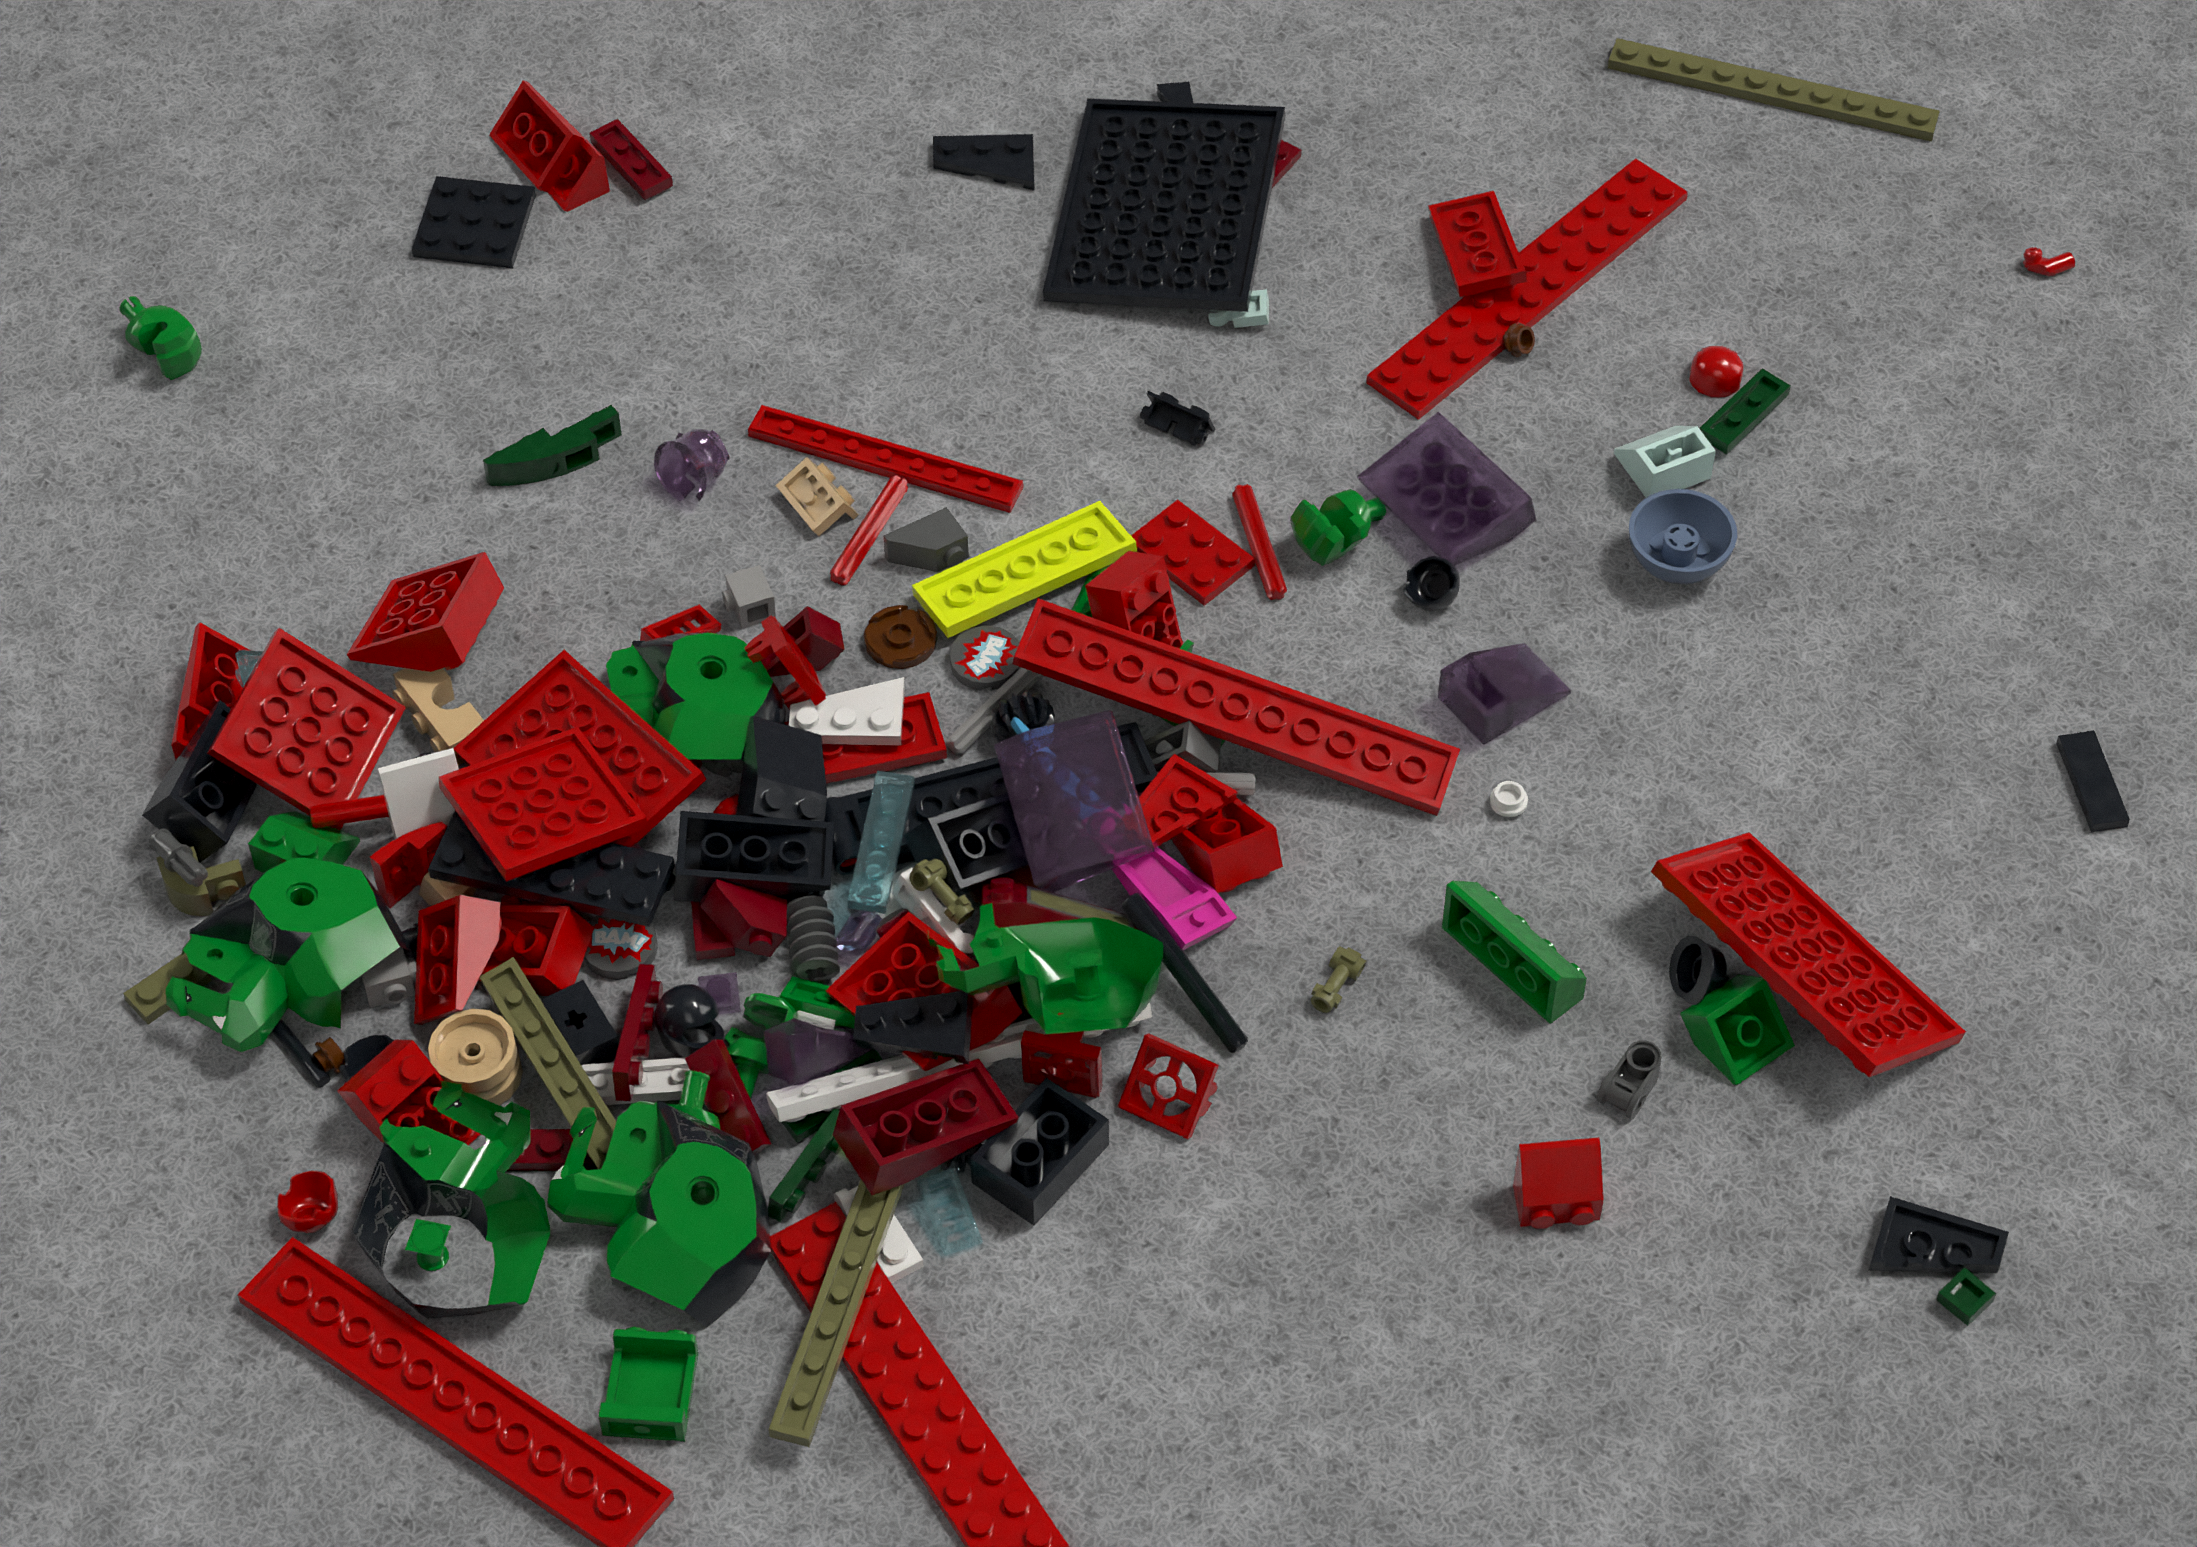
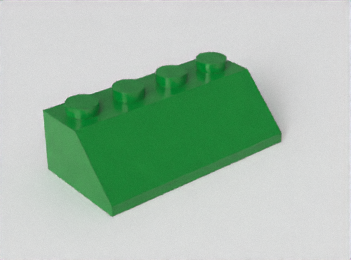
(1512, 950)

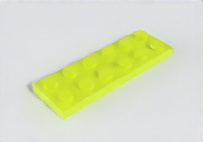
(1023, 569)

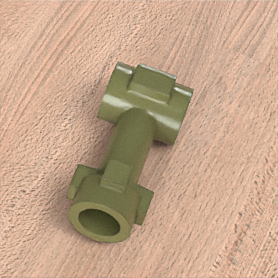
(932, 875)
(1345, 964)

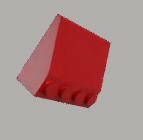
(430, 616)
(904, 968)

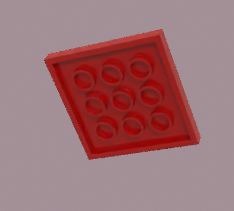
(306, 726)
(542, 803)

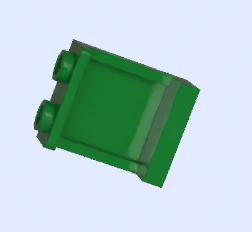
(650, 1385)

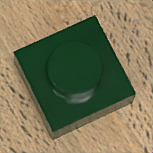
(1966, 1296)

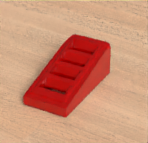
(683, 619)

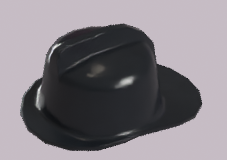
(1696, 969)

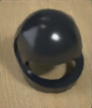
(682, 1009)

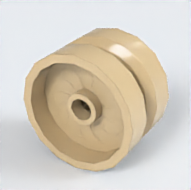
(478, 1053)

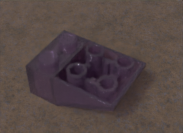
(1498, 689)

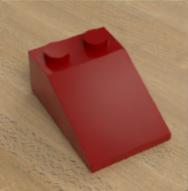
(1230, 847)
(545, 944)
(452, 953)

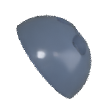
(1682, 535)

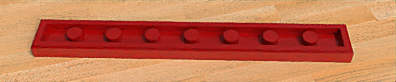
(885, 458)

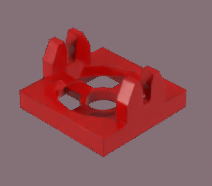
(777, 640)
(1067, 1074)
(1204, 1074)

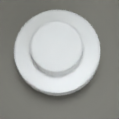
(1508, 799)

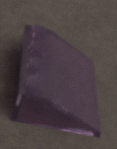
(1449, 492)
(1073, 800)

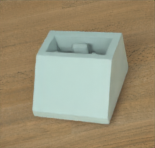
(1668, 459)

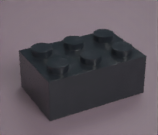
(1041, 1153)

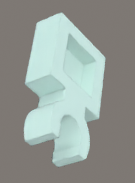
(1257, 313)

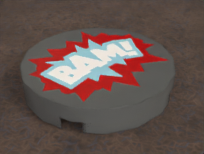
(984, 657)
(619, 947)

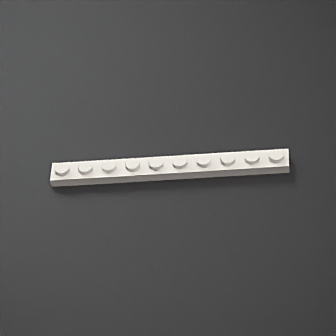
(834, 1090)

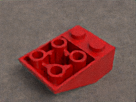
(1136, 597)
(402, 1088)

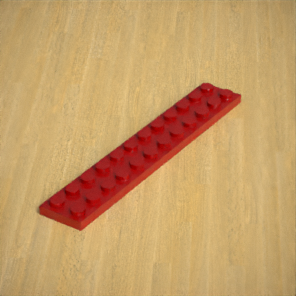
(1555, 267)
(1237, 706)
(456, 1397)
(921, 1400)

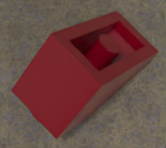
(816, 637)
(747, 916)

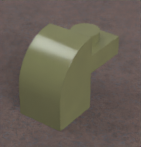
(196, 901)

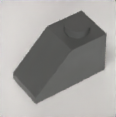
(928, 543)
(1186, 742)

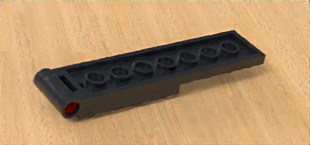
(949, 791)

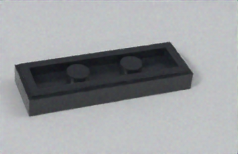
(2092, 781)

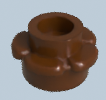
(1519, 339)
(329, 1055)

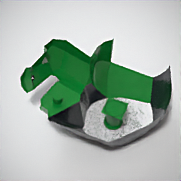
(696, 691)
(285, 945)
(445, 1177)
(681, 1205)

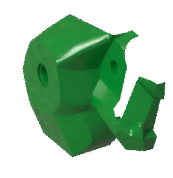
(1076, 967)

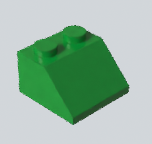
(293, 836)
(1738, 1027)

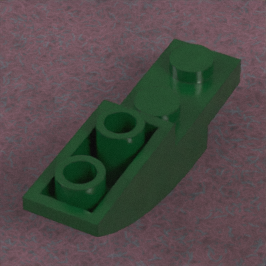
(546, 456)

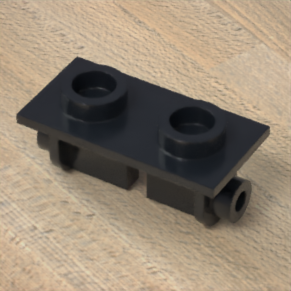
(1190, 422)

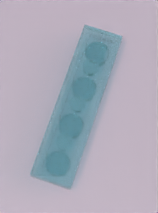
(881, 842)

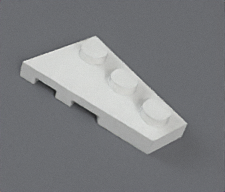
(855, 716)

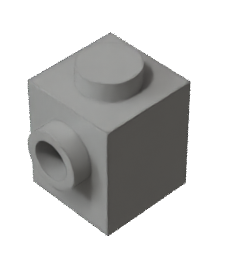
(749, 596)
(390, 979)

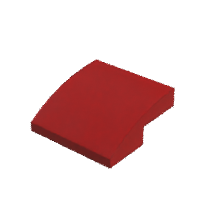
(405, 862)

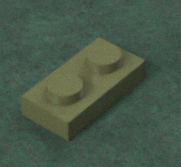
(149, 995)

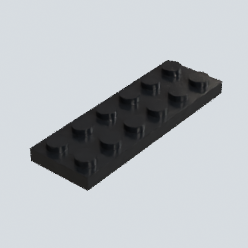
(602, 881)

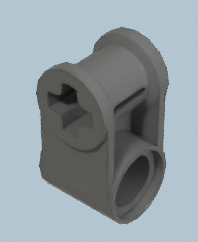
(1629, 1084)

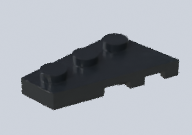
(992, 156)
(922, 1025)
(1935, 1241)

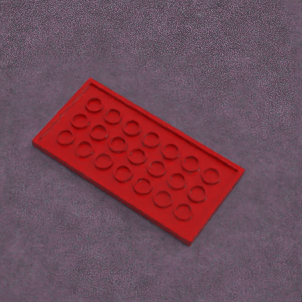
(1808, 953)

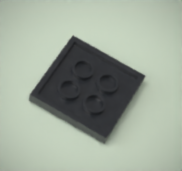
(474, 222)

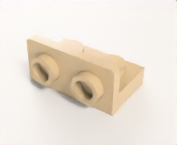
(815, 496)

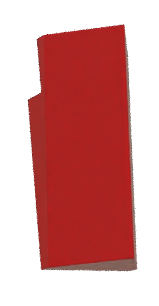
(550, 150)
(207, 680)

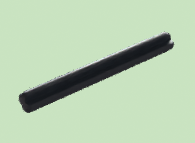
(1186, 974)

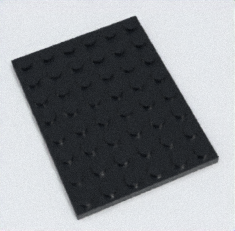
(1165, 205)

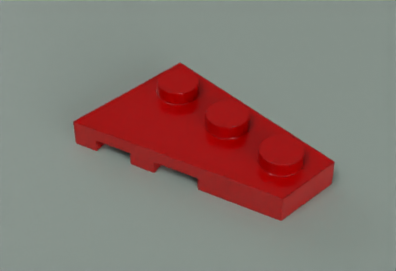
(1181, 798)

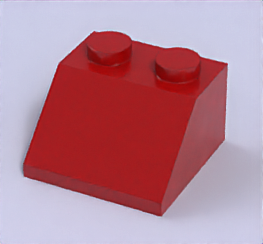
(1559, 1182)

